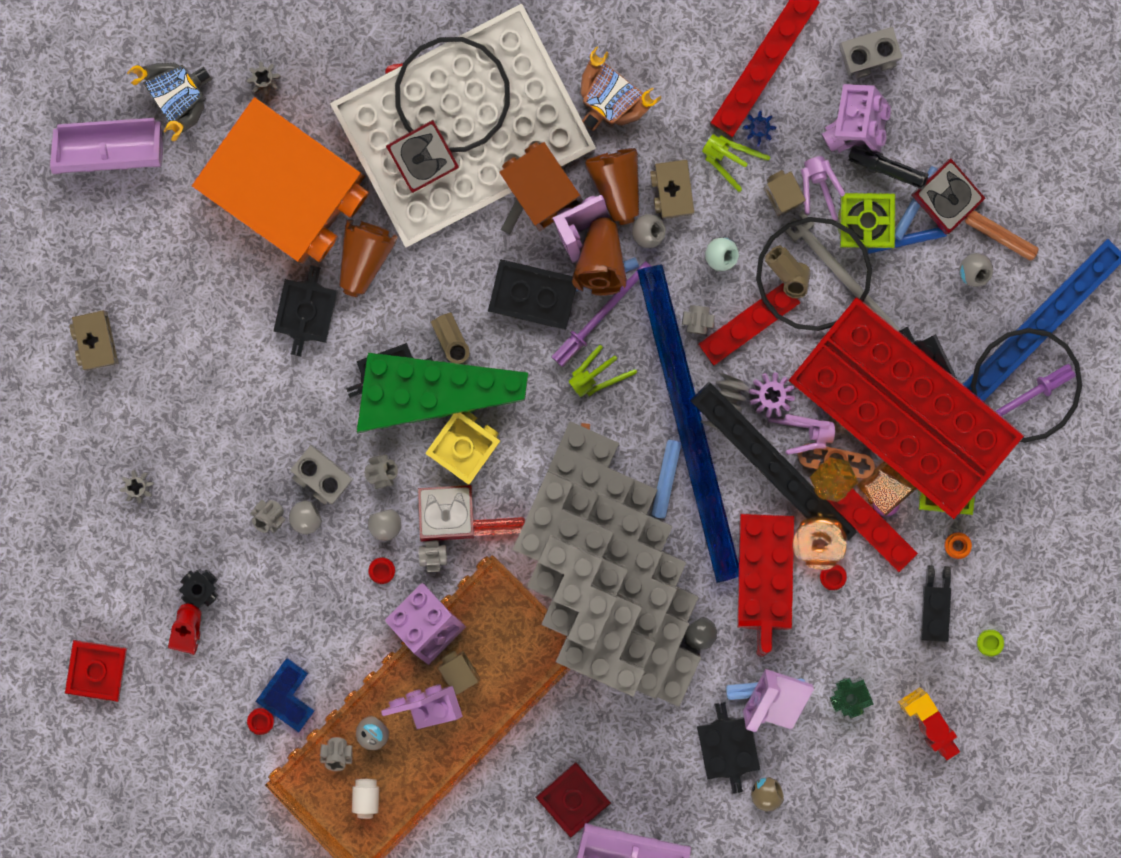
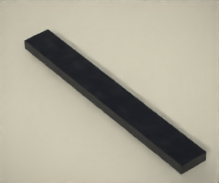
(765, 456)

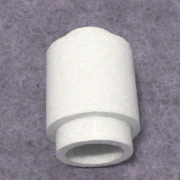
(365, 798)

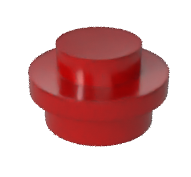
(381, 570)
(833, 578)
(260, 721)

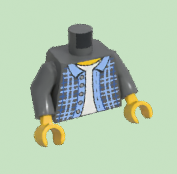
(174, 92)

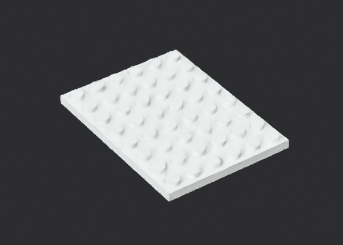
(465, 99)

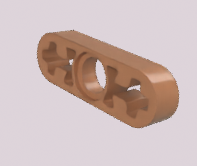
(856, 458)

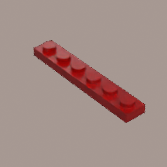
(763, 65)

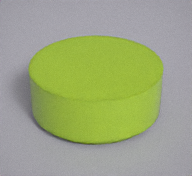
(990, 642)

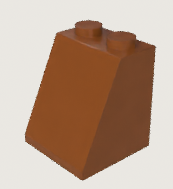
(540, 185)

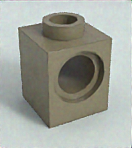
(458, 671)

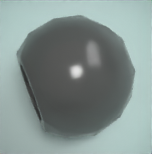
(701, 634)

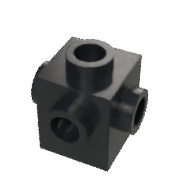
(208, 584)

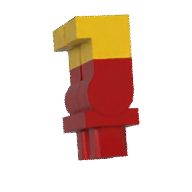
(931, 723)

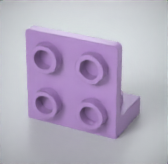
(863, 116)
(573, 220)
(424, 624)
(776, 700)
(428, 708)

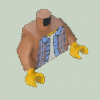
(611, 95)

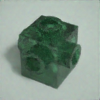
(860, 700)

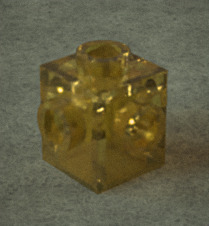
(833, 479)

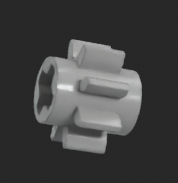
(263, 86)
(698, 319)
(381, 471)
(143, 491)
(267, 516)
(432, 555)
(336, 754)

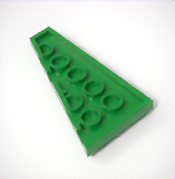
(420, 390)

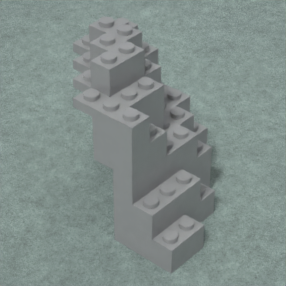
(608, 573)

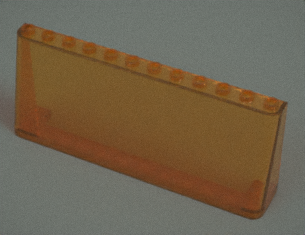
(424, 764)

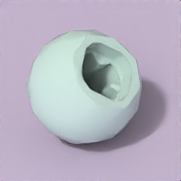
(721, 254)

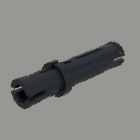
(878, 163)

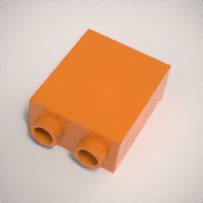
(281, 183)

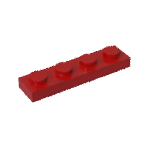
(746, 325)
(874, 529)

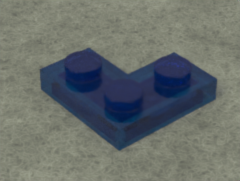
(280, 699)

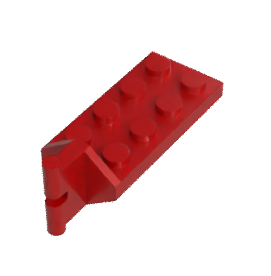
(765, 576)

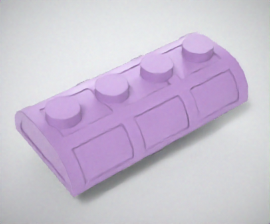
(106, 145)
(608, 843)

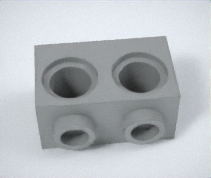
(867, 46)
(325, 469)

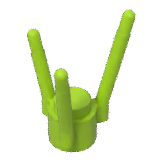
(717, 149)
(584, 381)

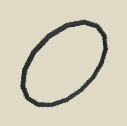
(474, 44)
(782, 230)
(1069, 352)

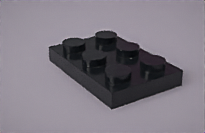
(532, 294)

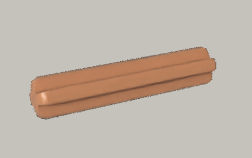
(1001, 235)

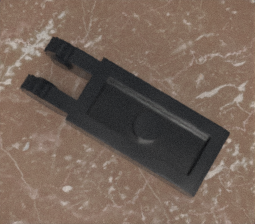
(936, 606)

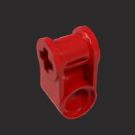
(186, 629)

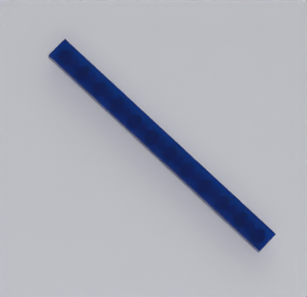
(688, 423)

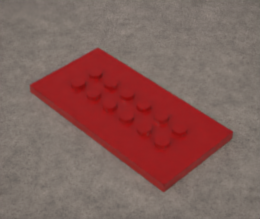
(906, 408)

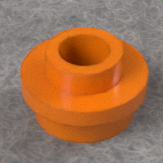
(967, 545)

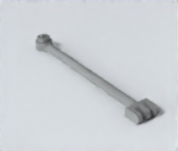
(803, 232)

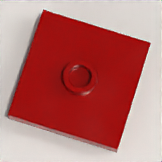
(96, 670)

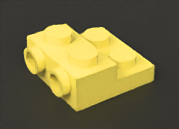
(463, 446)

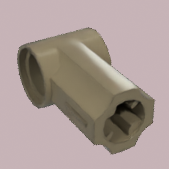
(791, 273)
(450, 337)

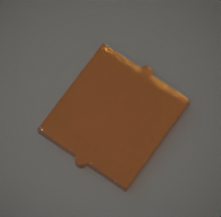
(886, 488)

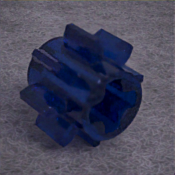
(759, 119)

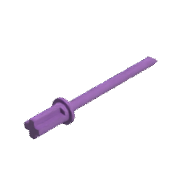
(576, 341)
(1045, 385)

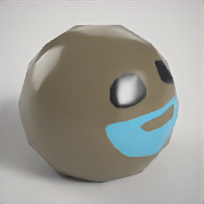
(767, 794)

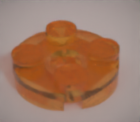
(824, 529)

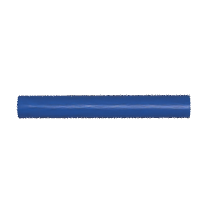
(913, 238)

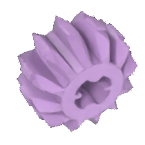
(775, 386)

